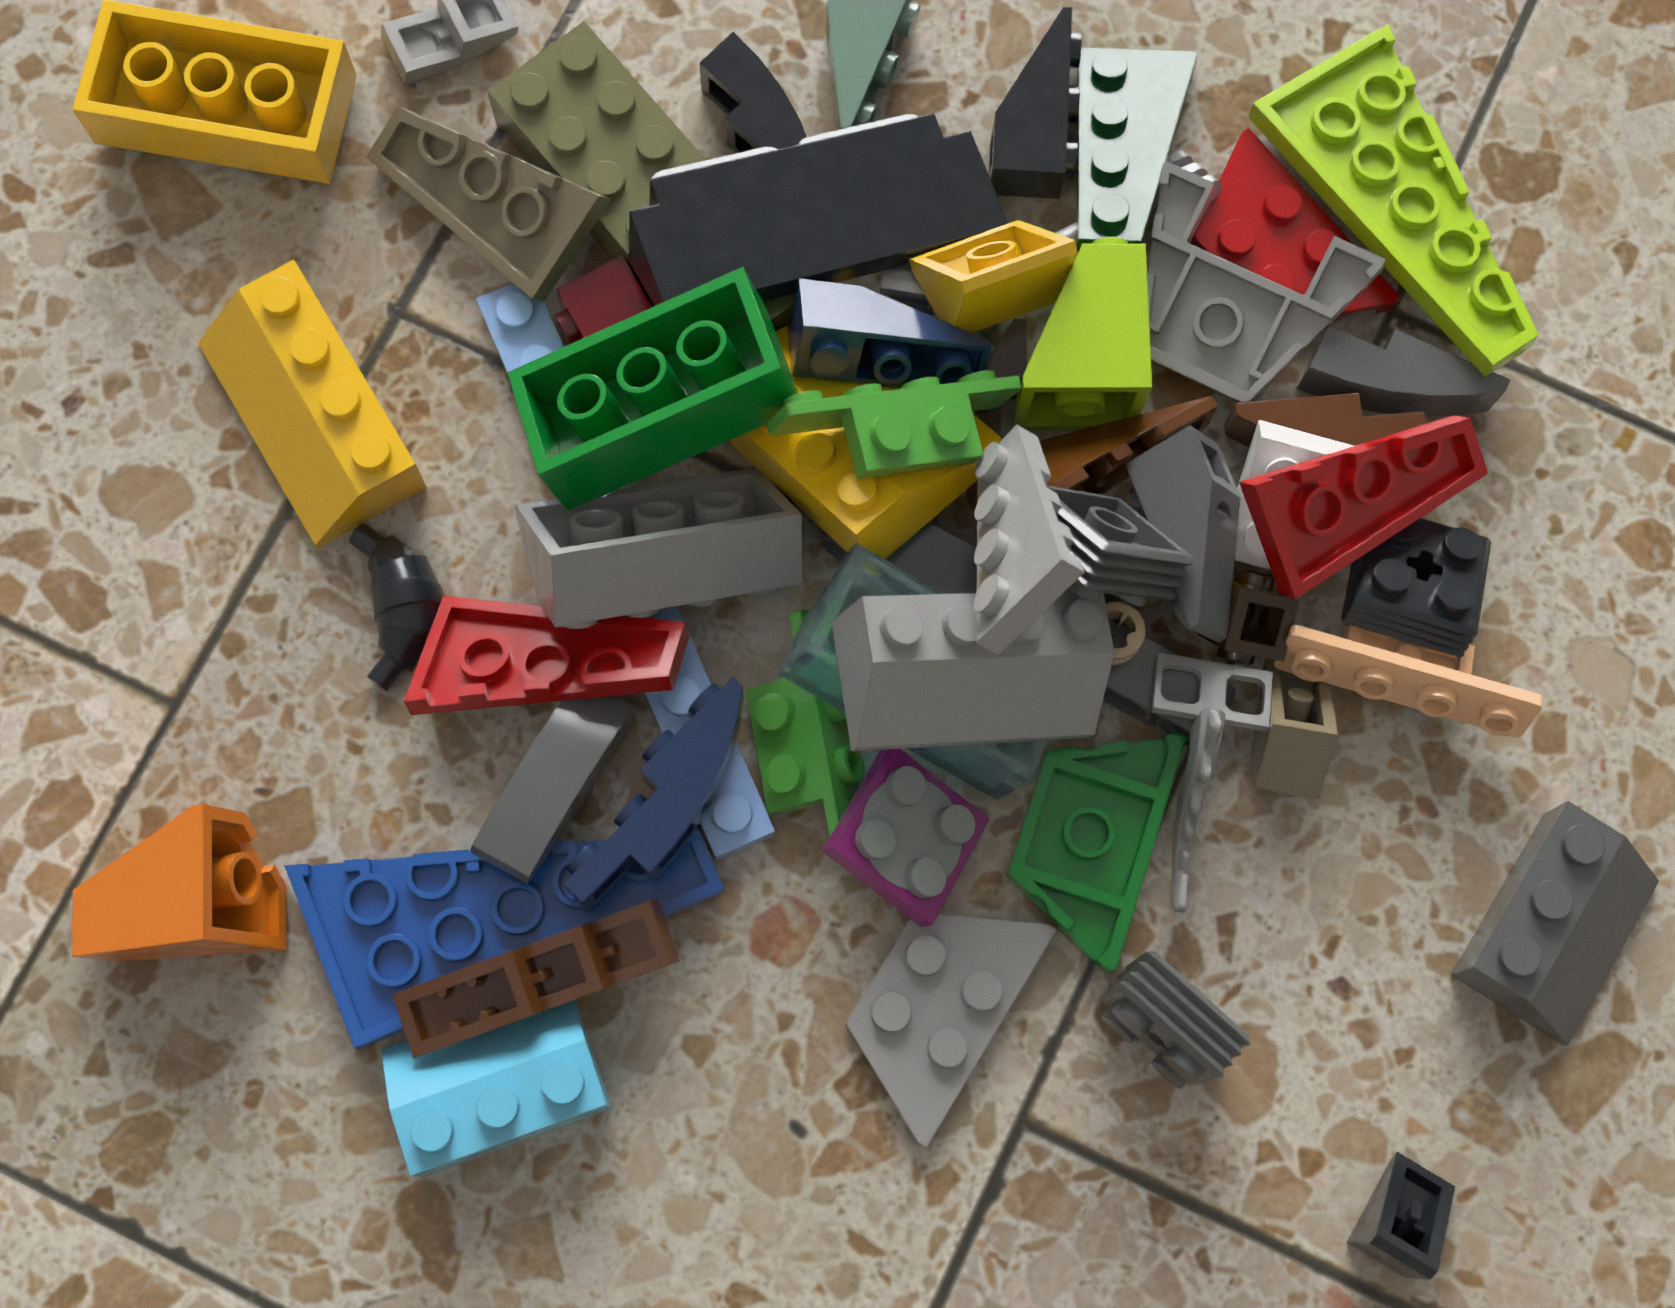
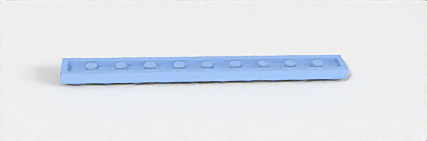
(737, 814)

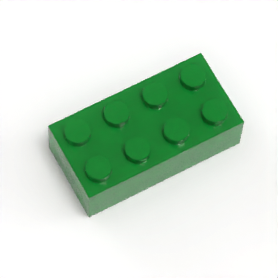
(652, 390)

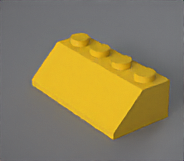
(308, 406)

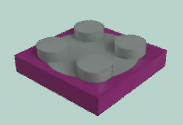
(906, 835)

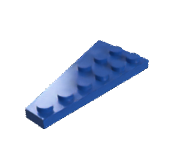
(438, 912)

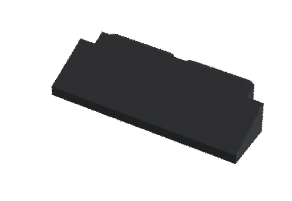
(813, 209)

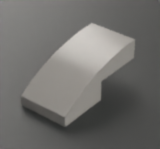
(446, 36)

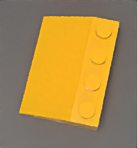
(821, 479)

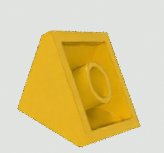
(995, 274)

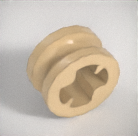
(1136, 625)

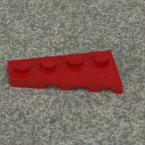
(514, 655)

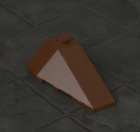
(1096, 456)

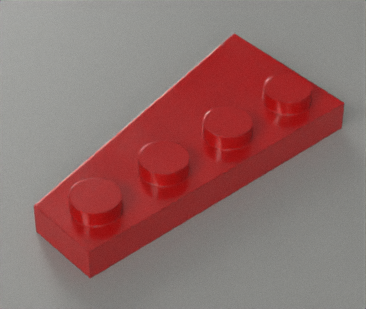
(1352, 500)

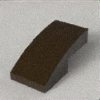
(1006, 361)

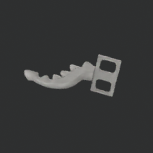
(1206, 732)

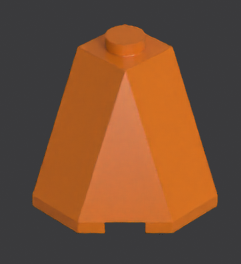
(183, 894)

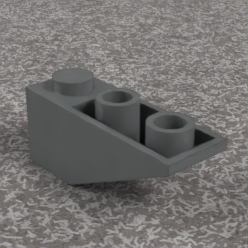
(1194, 502)

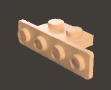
(1409, 676)

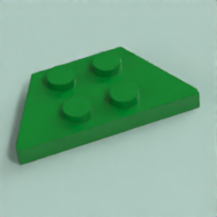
(1093, 838)

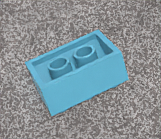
(493, 1089)

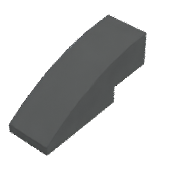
(1400, 376)
(552, 783)

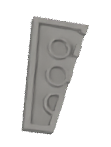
(1019, 540)

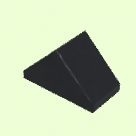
(1406, 1219)

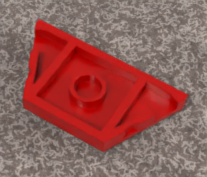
(1275, 226)

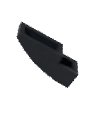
(750, 97)

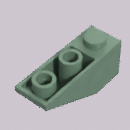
(862, 54)

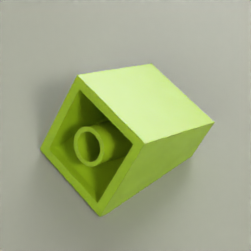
(1095, 345)

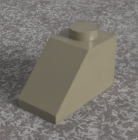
(1301, 736)

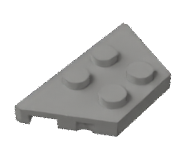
(940, 1007)

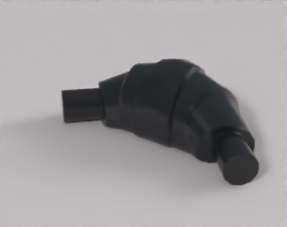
(403, 601)

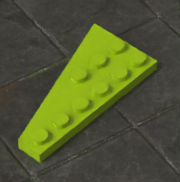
(1394, 183)

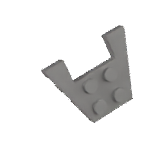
(1228, 322)

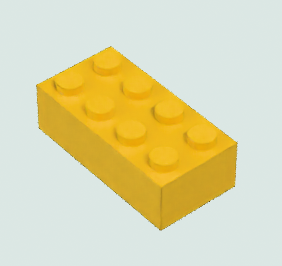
(216, 91)

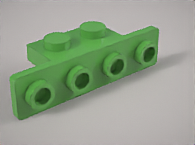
(902, 428)
(802, 748)

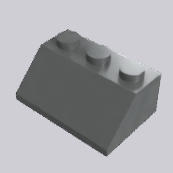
(1558, 921)

